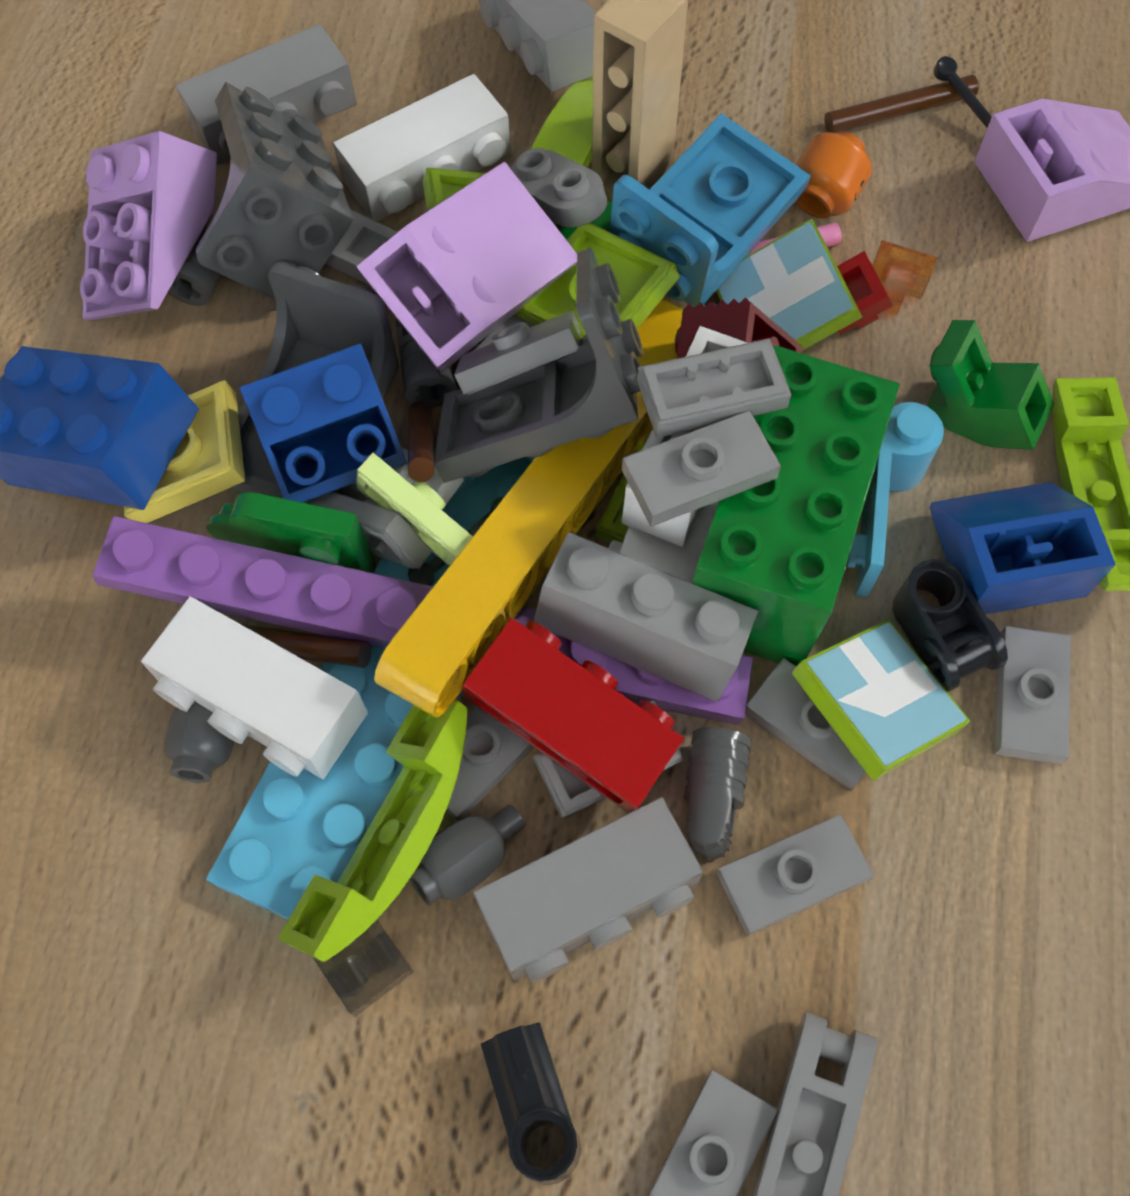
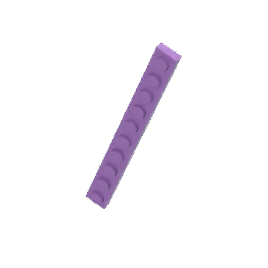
(336, 602)

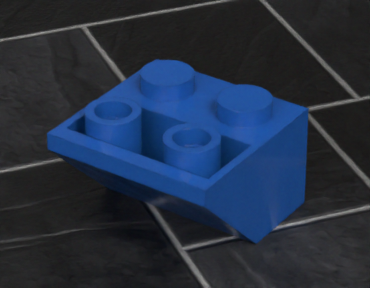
(322, 423)
(1023, 545)

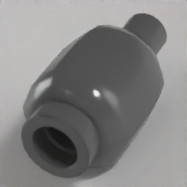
(195, 745)
(464, 855)

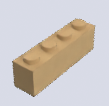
(636, 88)

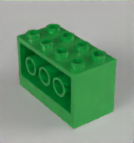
(792, 536)

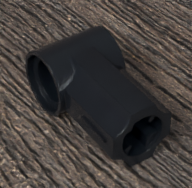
(530, 1097)

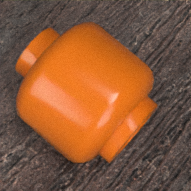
(837, 172)

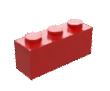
(573, 713)

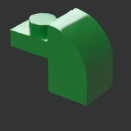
(986, 399)

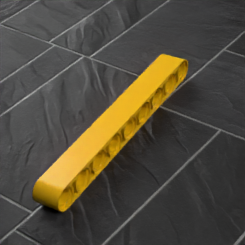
(514, 549)

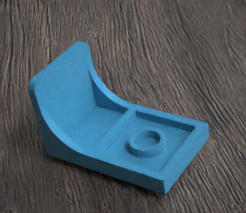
(708, 206)

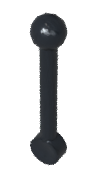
(946, 71)

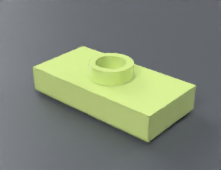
(417, 506)

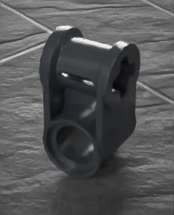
(951, 634)

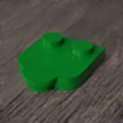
(294, 530)

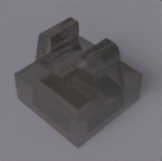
(366, 969)

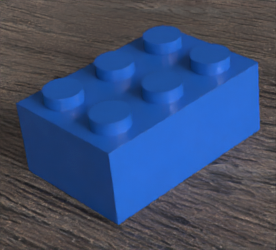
(89, 425)

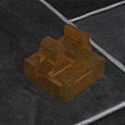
(902, 272)

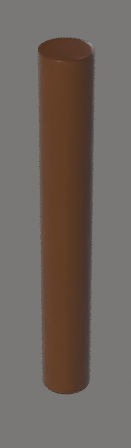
(896, 105)
(420, 442)
(318, 647)

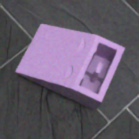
(1057, 164)
(142, 220)
(468, 265)

